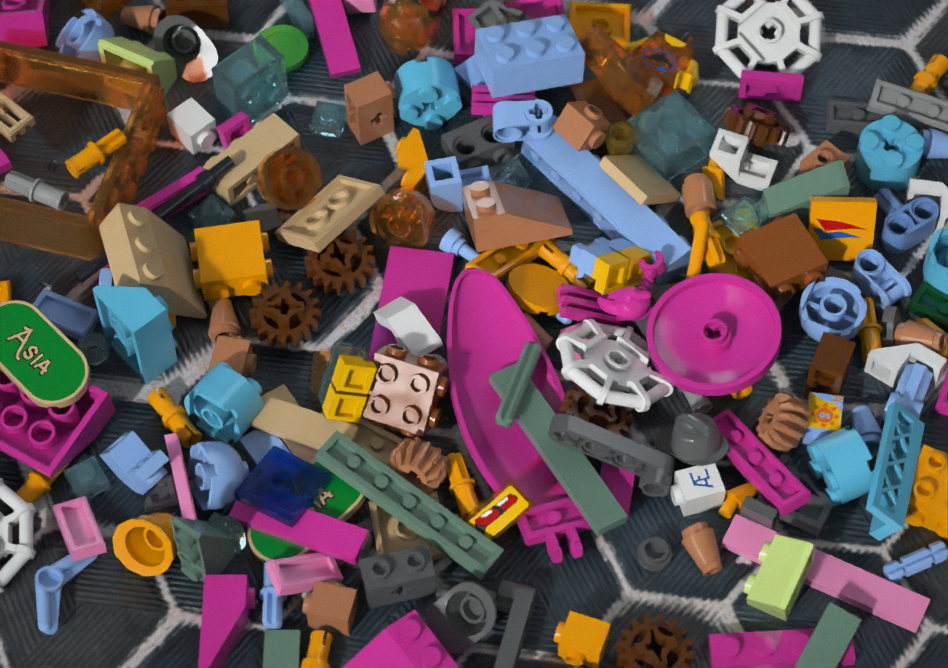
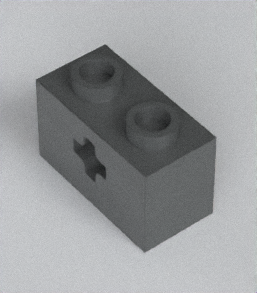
(398, 576)

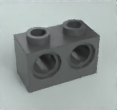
(476, 141)

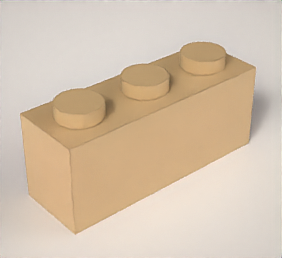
(247, 154)

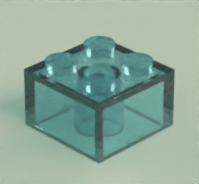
(251, 79)
(672, 135)

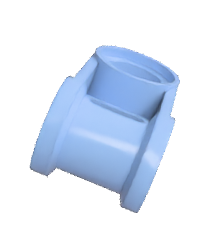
(520, 121)
(882, 282)

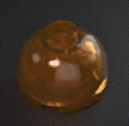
(407, 26)
(288, 178)
(403, 218)

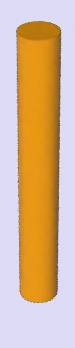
(697, 249)

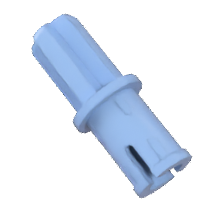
(272, 604)

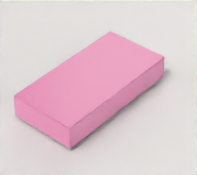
(79, 528)
(300, 572)

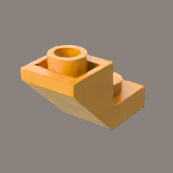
(411, 160)

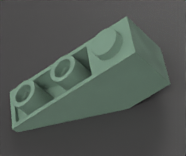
(201, 548)

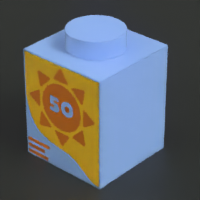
(824, 417)

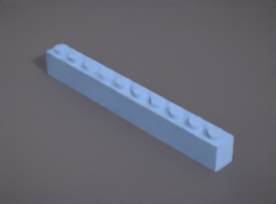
(594, 190)

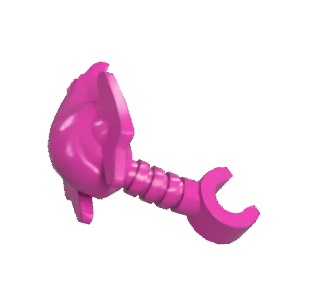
(634, 302)

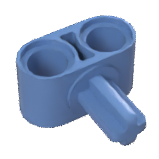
(906, 221)

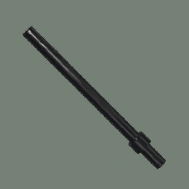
(204, 181)

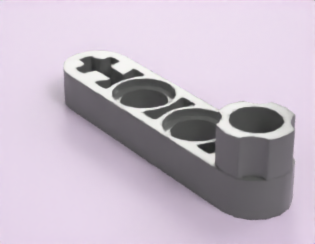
(650, 464)
(518, 602)

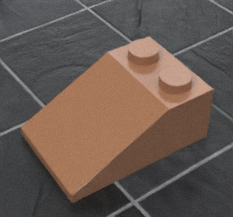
(511, 215)

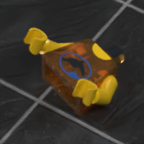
(667, 58)

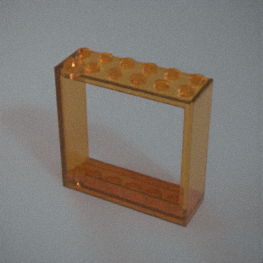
(94, 82)

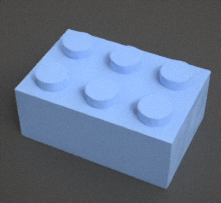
(529, 55)

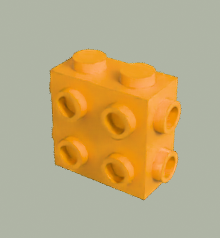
(231, 260)
(930, 492)

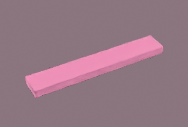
(836, 577)

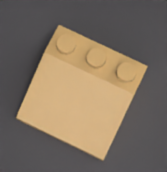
(153, 256)

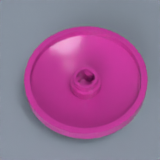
(714, 334)

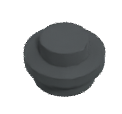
(654, 554)

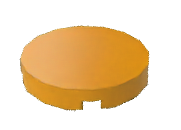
(535, 288)

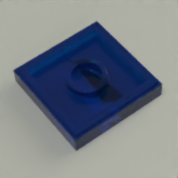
(282, 486)

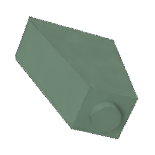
(794, 193)

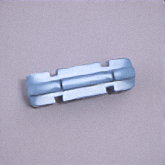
(915, 562)

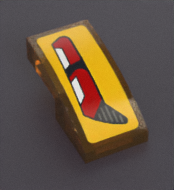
(500, 510)

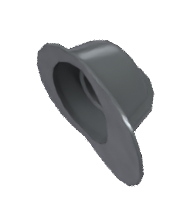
(188, 45)
(693, 440)
(462, 616)

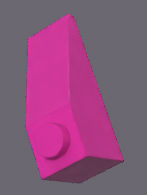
(223, 616)

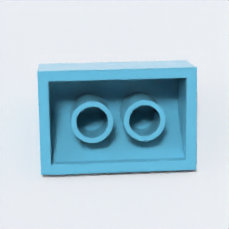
(137, 328)

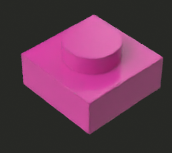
(233, 128)

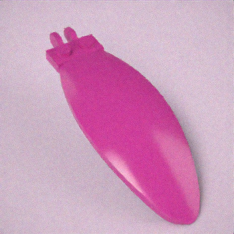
(483, 337)

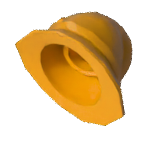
(146, 544)

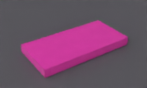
(420, 278)

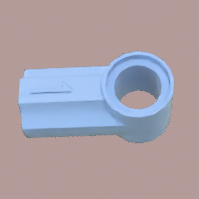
(911, 389)

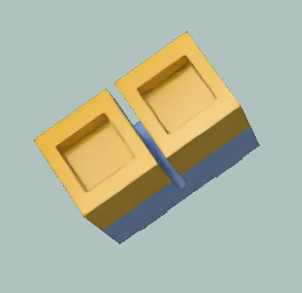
(610, 263)

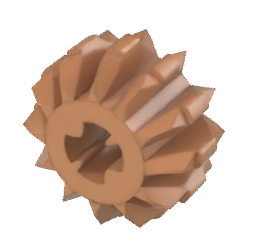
(783, 422)
(419, 463)

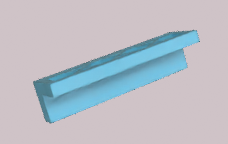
(894, 471)

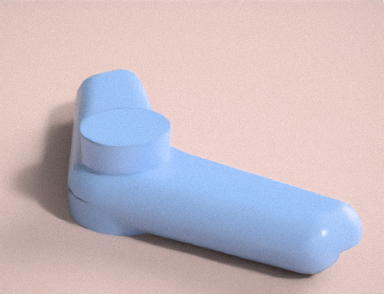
(48, 586)

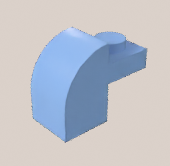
(446, 182)
(135, 462)

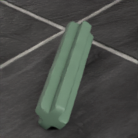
(518, 384)

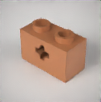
(370, 107)

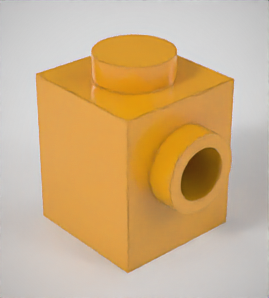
(582, 639)

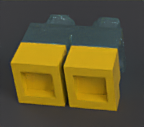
(346, 383)

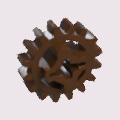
(757, 124)
(341, 264)
(285, 315)
(590, 411)
(664, 640)

